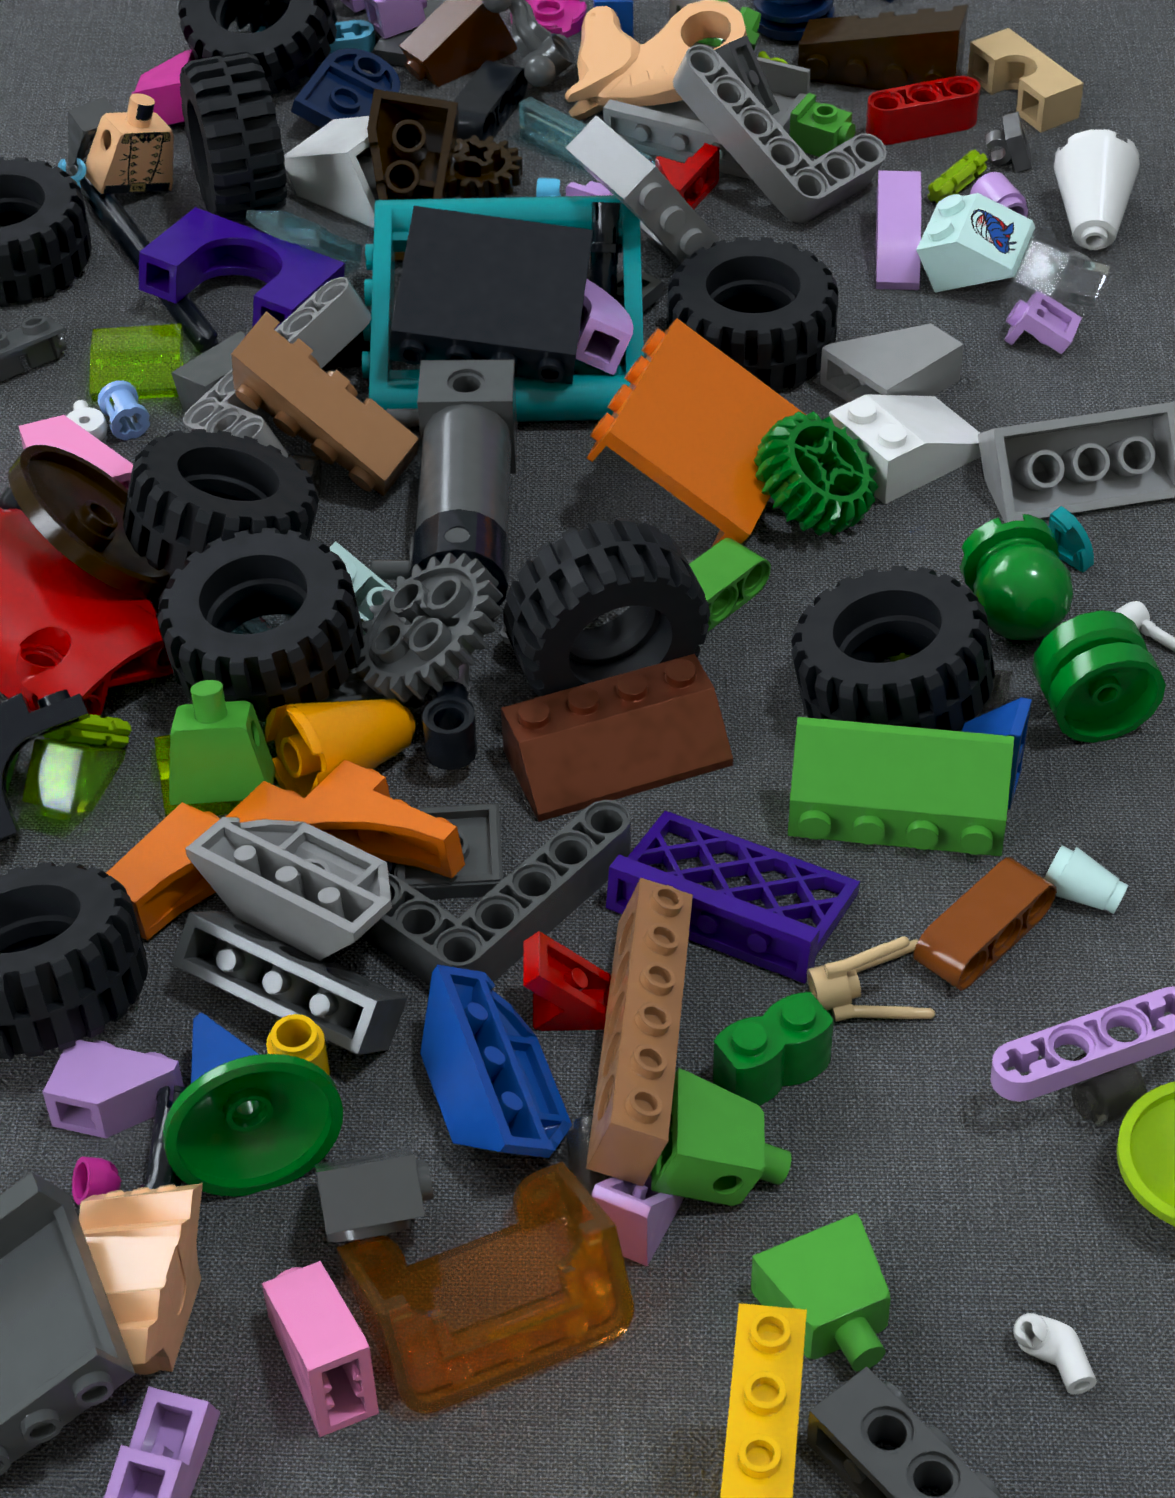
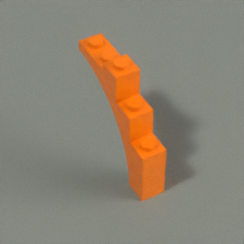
(347, 804)

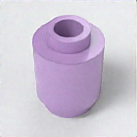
(1001, 190)

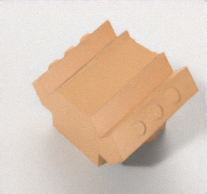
(147, 1266)

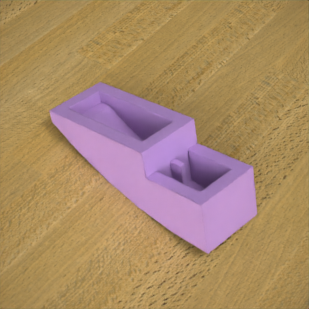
(898, 230)
(164, 1448)

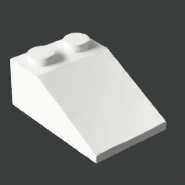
(907, 439)

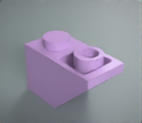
(107, 1087)

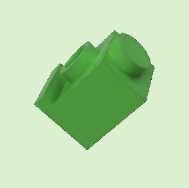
(819, 126)

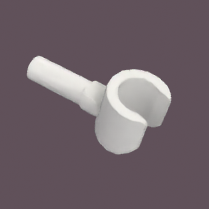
(1139, 614)

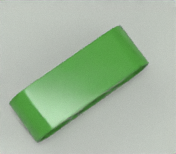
(729, 577)

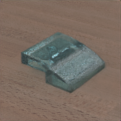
(305, 234)

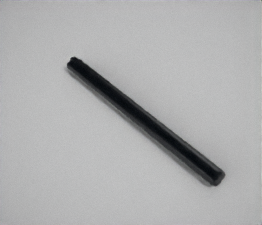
(132, 242)

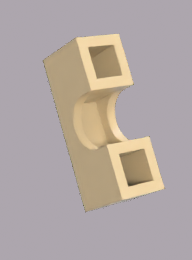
(1045, 89)

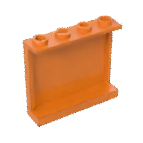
(695, 427)

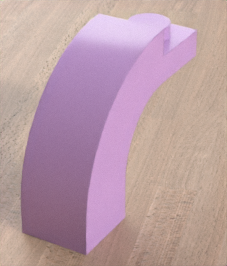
(603, 330)

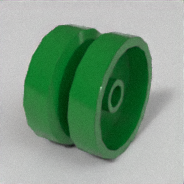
(1098, 676)

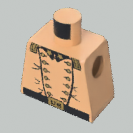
(132, 150)

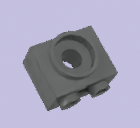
(372, 1194)

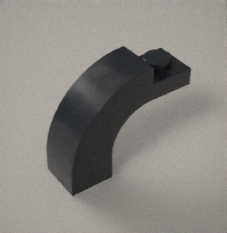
(22, 726)

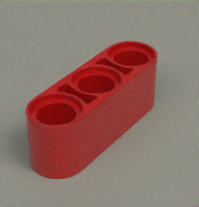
(923, 109)

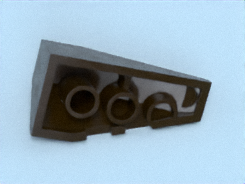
(411, 146)

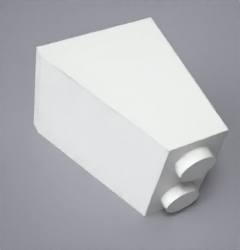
(336, 169)

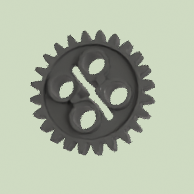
(428, 627)

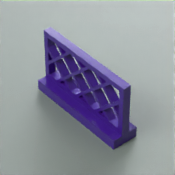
(723, 916)

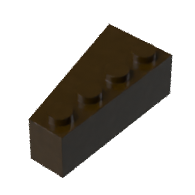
(885, 48)

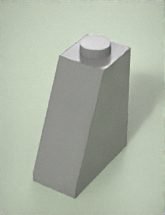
(895, 362)

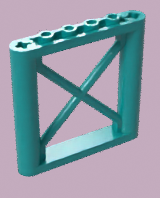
(535, 399)

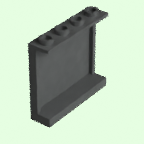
(55, 1320)

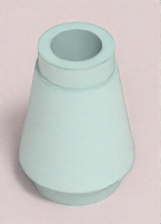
(1085, 880)

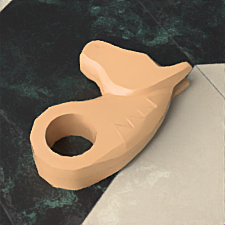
(643, 74)

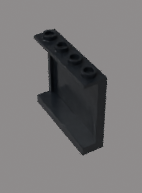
(491, 292)

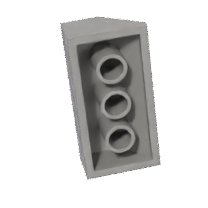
(1081, 462)

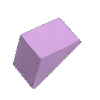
(639, 1215)

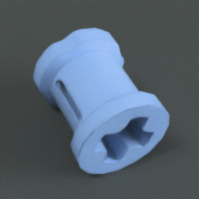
(121, 414)

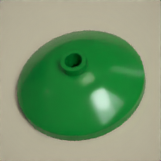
(252, 1124)

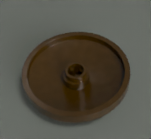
(82, 517)

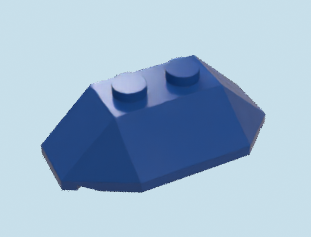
(488, 1068)

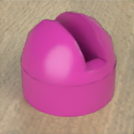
(94, 1177)

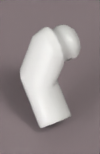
(1057, 1345)

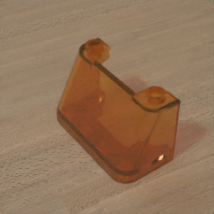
(497, 1301)

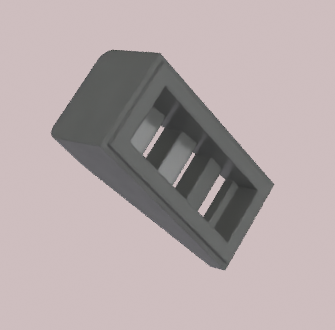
(83, 126)

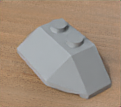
(294, 881)

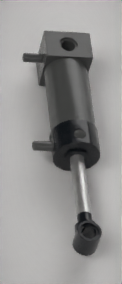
(462, 508)

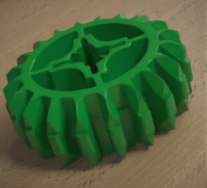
(816, 473)

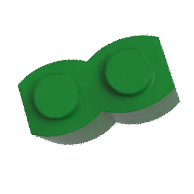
(774, 1049)

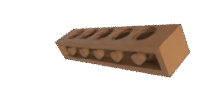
(641, 1034)

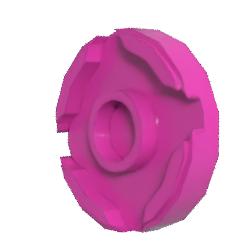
(559, 16)

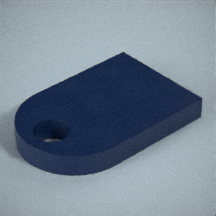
(343, 89)

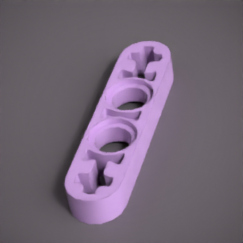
(1091, 1035)

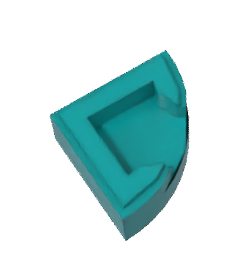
(1072, 539)

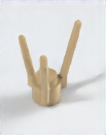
(839, 983)

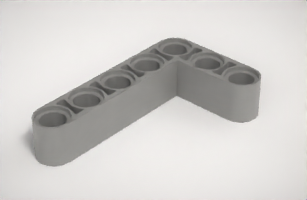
(764, 149)
(322, 322)

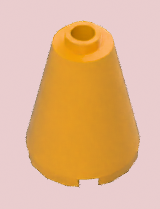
(320, 735)

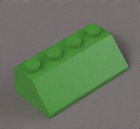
(900, 786)

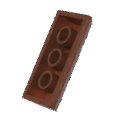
(615, 737)

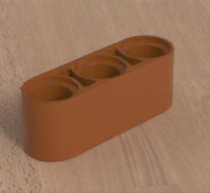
(984, 923)

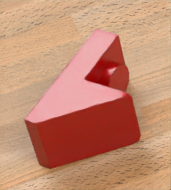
(695, 176)
(565, 986)

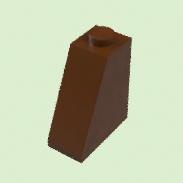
(456, 42)

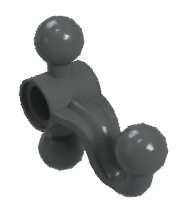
(542, 52)

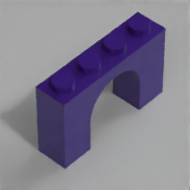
(213, 246)

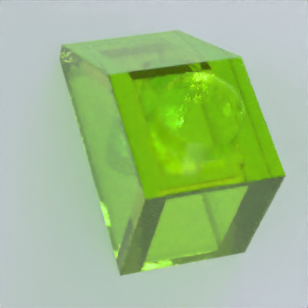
(69, 776)

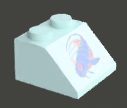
(973, 242)

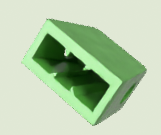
(216, 749)
(715, 1145)
(837, 1283)

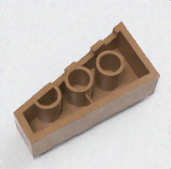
(320, 407)

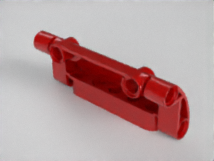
(66, 625)

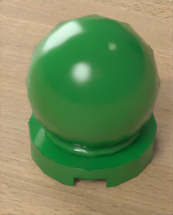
(1018, 577)

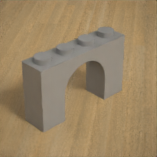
(642, 189)

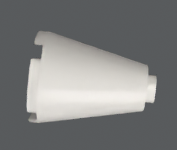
(1096, 184)

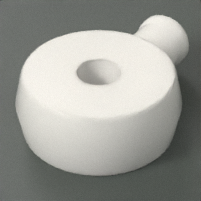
(89, 419)

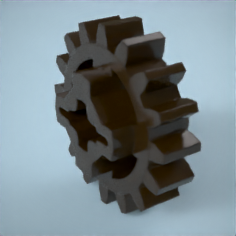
(483, 169)

